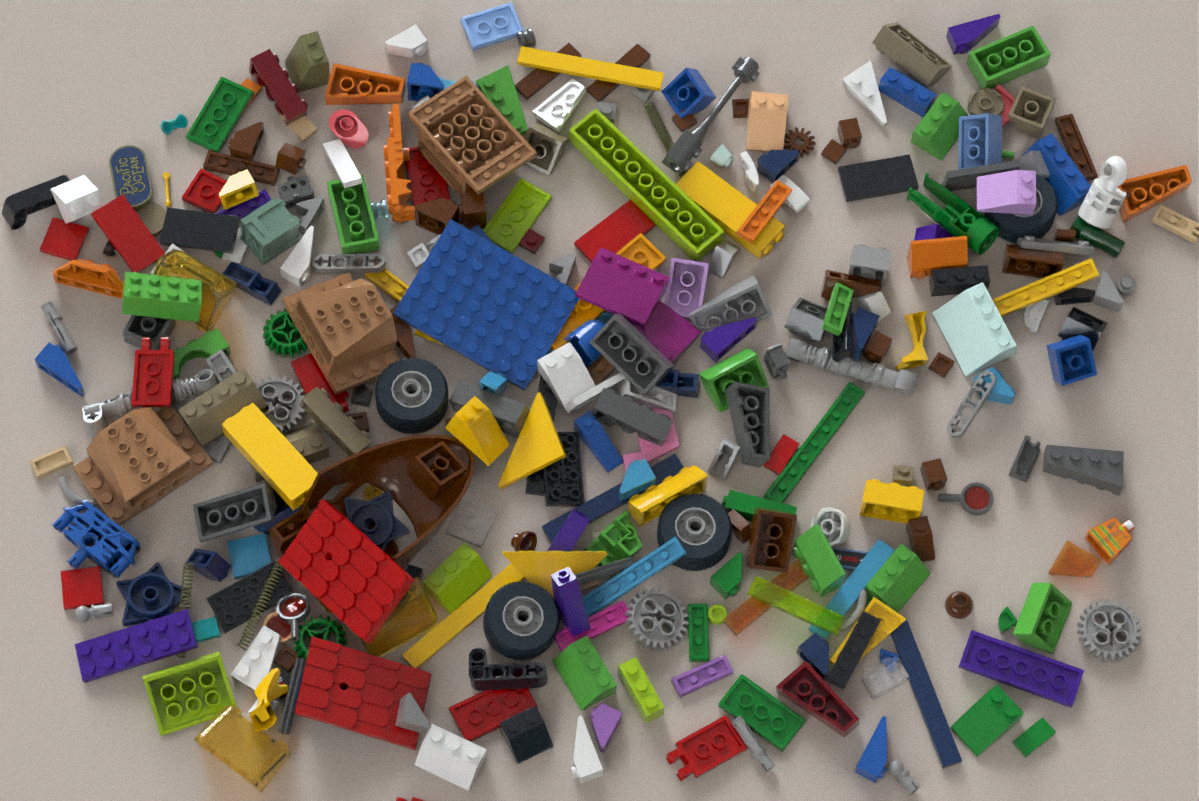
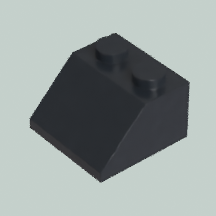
(1083, 324)
(526, 734)

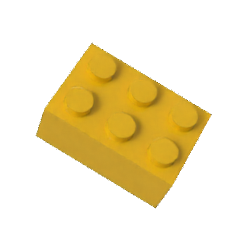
(891, 501)

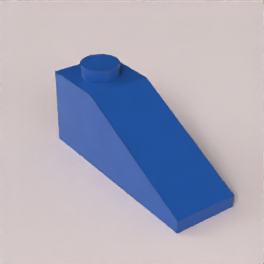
(56, 364)
(597, 441)
(875, 755)

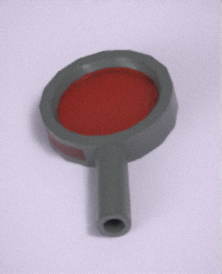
(974, 498)
(292, 610)

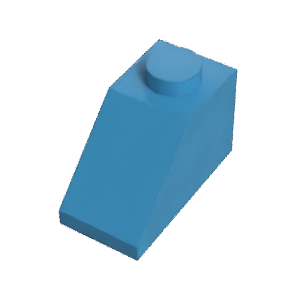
(493, 383)
(637, 479)

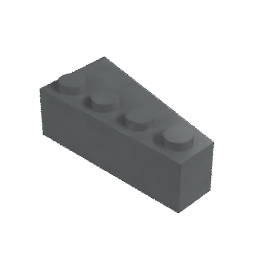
(507, 412)
(632, 416)
(750, 421)
(1086, 466)

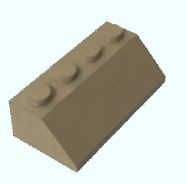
(911, 54)
(222, 401)
(334, 422)
(308, 442)

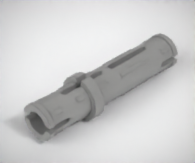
(56, 322)
(758, 752)

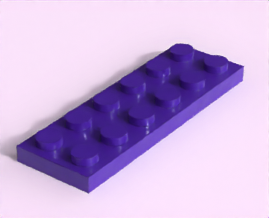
(136, 646)
(1021, 668)

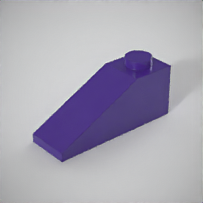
(969, 34)
(724, 338)

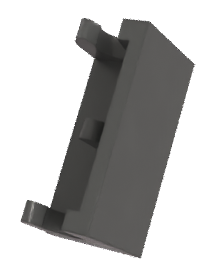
(1025, 459)

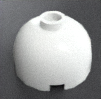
(833, 524)

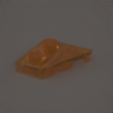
(1074, 562)

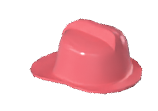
(349, 128)

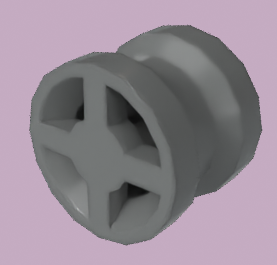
(526, 38)

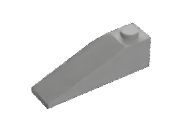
(733, 305)

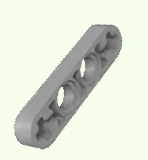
(349, 260)
(974, 405)

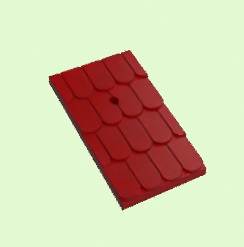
(346, 571)
(359, 691)

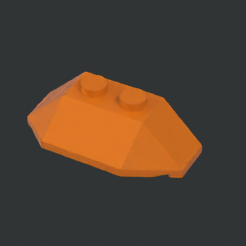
(90, 277)

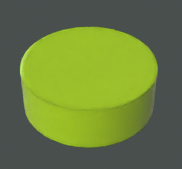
(717, 614)

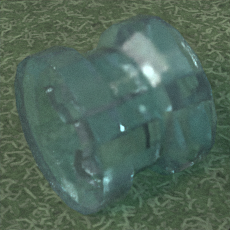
(379, 209)

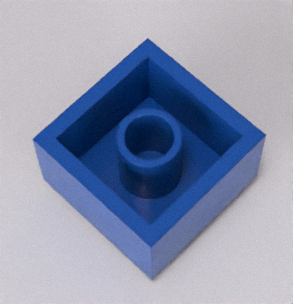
(1071, 360)

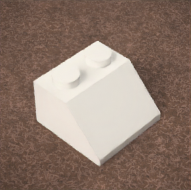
(77, 198)

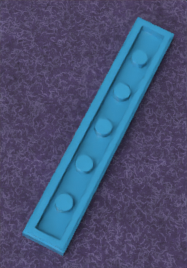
(633, 576)
(857, 580)

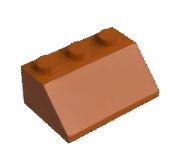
(936, 254)

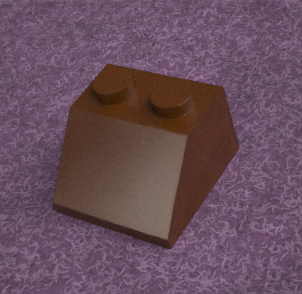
(472, 210)
(436, 215)

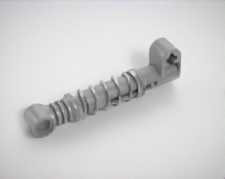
(877, 375)
(96, 414)

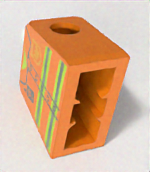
(1110, 538)

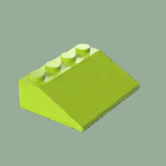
(188, 692)

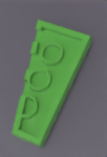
(503, 95)

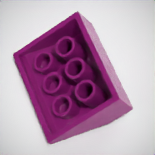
(622, 287)
(668, 332)

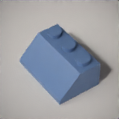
(980, 140)

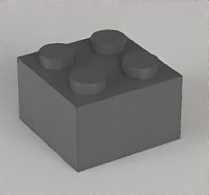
(147, 327)

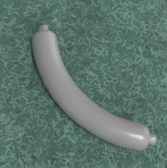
(70, 494)
(857, 613)

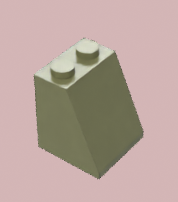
(308, 63)

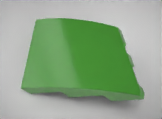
(617, 540)

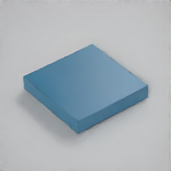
(248, 555)

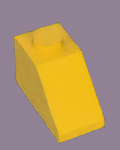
(238, 190)

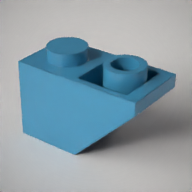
(1002, 392)

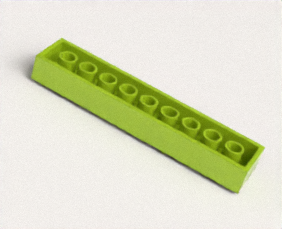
(646, 185)

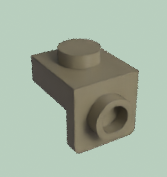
(903, 475)

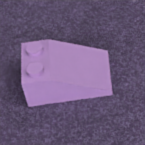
(1007, 192)
(686, 285)

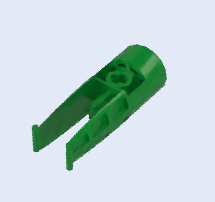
(957, 217)

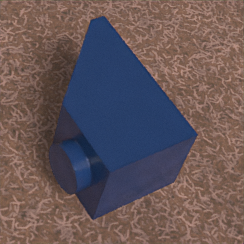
(777, 163)
(209, 564)
(816, 653)

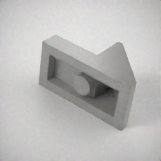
(311, 211)
(563, 267)

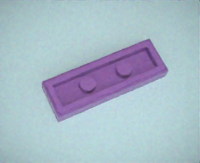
(702, 676)

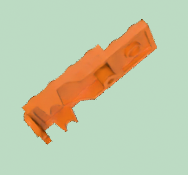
(394, 169)

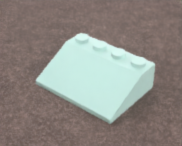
(975, 330)

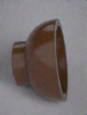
(524, 541)
(959, 605)

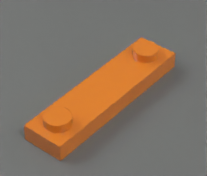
(764, 212)

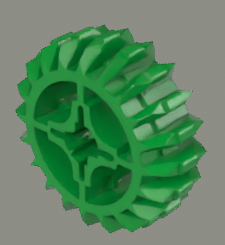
(270, 335)
(308, 630)

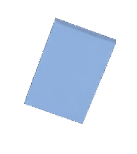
(491, 26)

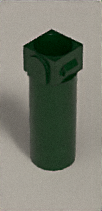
(1097, 237)

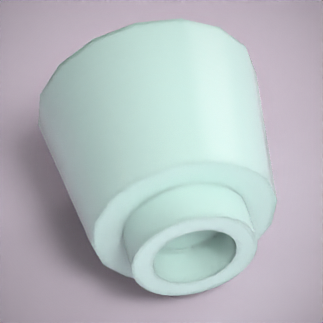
(722, 157)

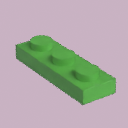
(837, 309)

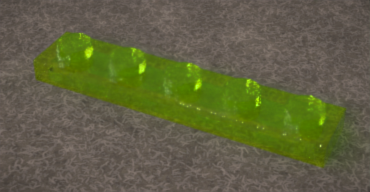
(796, 605)

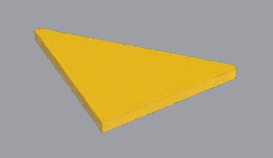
(535, 447)
(540, 565)

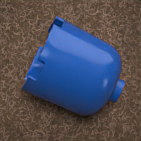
(580, 341)

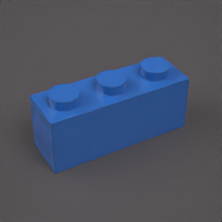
(906, 92)

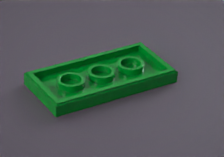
(219, 115)
(762, 712)

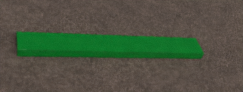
(815, 443)

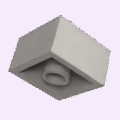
(870, 262)

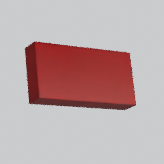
(781, 454)

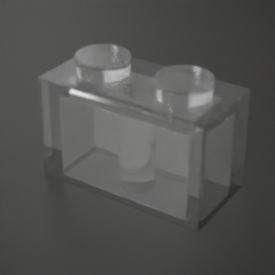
(884, 677)

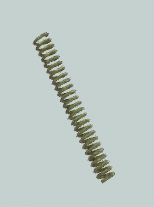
(661, 131)
(186, 591)
(259, 603)

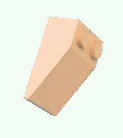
(766, 121)

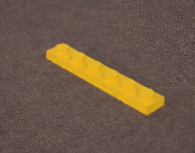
(1046, 287)

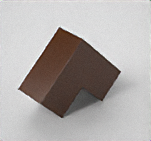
(740, 526)

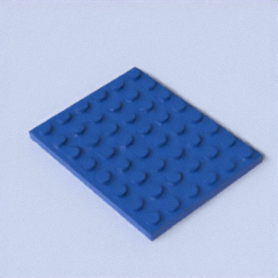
(487, 304)

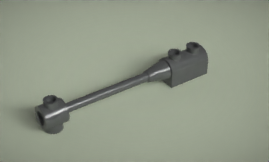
(689, 143)

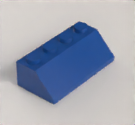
(1064, 176)

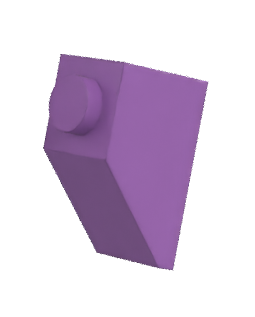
(604, 724)

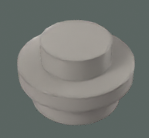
(1126, 285)

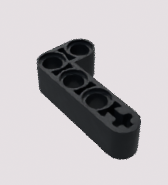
(29, 201)
(536, 671)

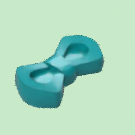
(179, 122)

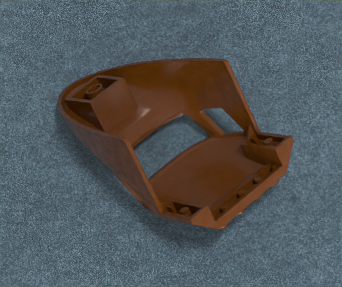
(421, 471)

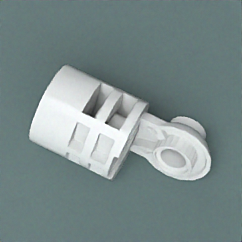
(1103, 196)

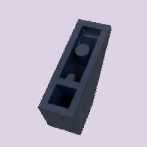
(863, 326)

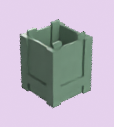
(270, 230)

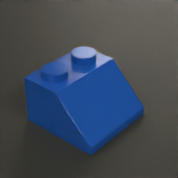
(422, 82)
(689, 92)

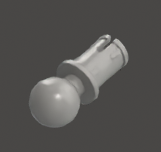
(83, 613)
(897, 768)

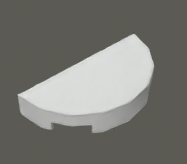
(1033, 315)

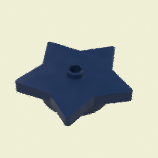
(377, 511)
(149, 596)

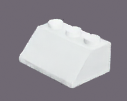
(450, 757)

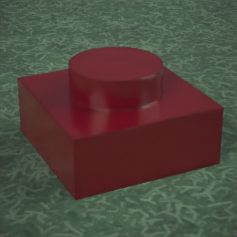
(531, 241)

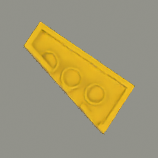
(889, 622)

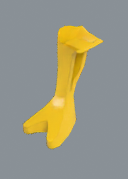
(917, 330)
(267, 690)

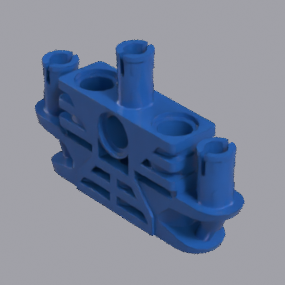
(84, 532)

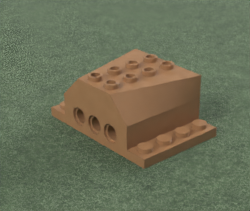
(468, 138)
(345, 330)
(140, 461)

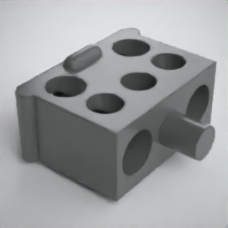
(295, 191)
(776, 361)

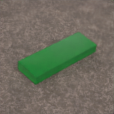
(698, 633)

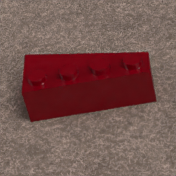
(278, 86)
(816, 697)

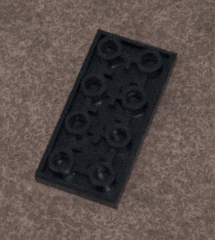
(877, 178)
(200, 230)
(564, 478)
(236, 602)

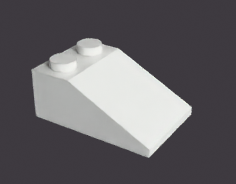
(565, 375)

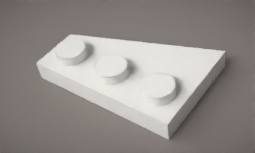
(258, 658)

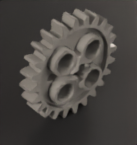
(282, 390)
(1127, 630)
(655, 635)

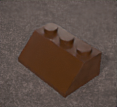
(1031, 261)
(771, 540)

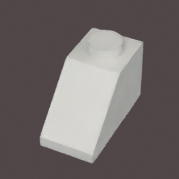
(407, 43)

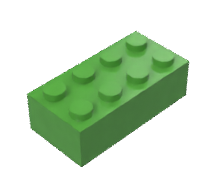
(1008, 58)
(353, 217)
(161, 297)

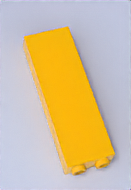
(728, 208)
(270, 454)

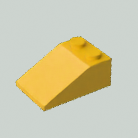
(478, 431)

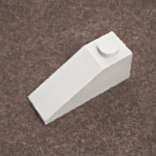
(298, 264)
(655, 398)
(585, 761)

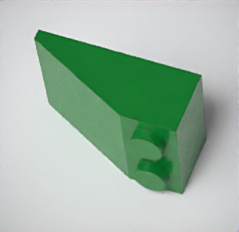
(987, 720)

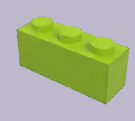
(641, 690)

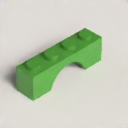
(200, 348)

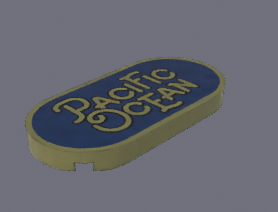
(131, 175)

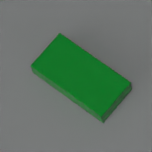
(1034, 737)

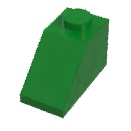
(728, 577)

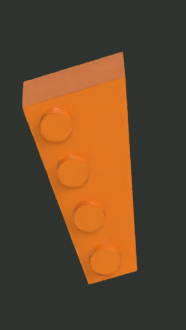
(363, 86)
(1152, 189)

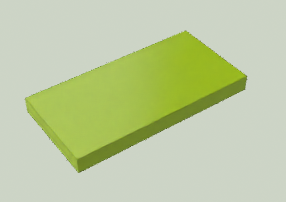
(517, 215)

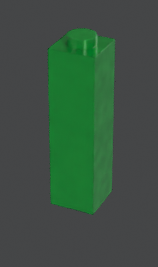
(745, 504)

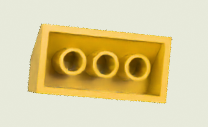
(653, 501)

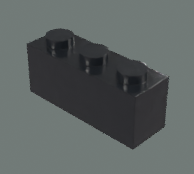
(956, 280)

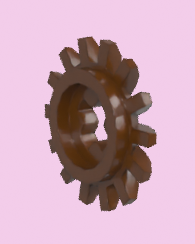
(803, 136)

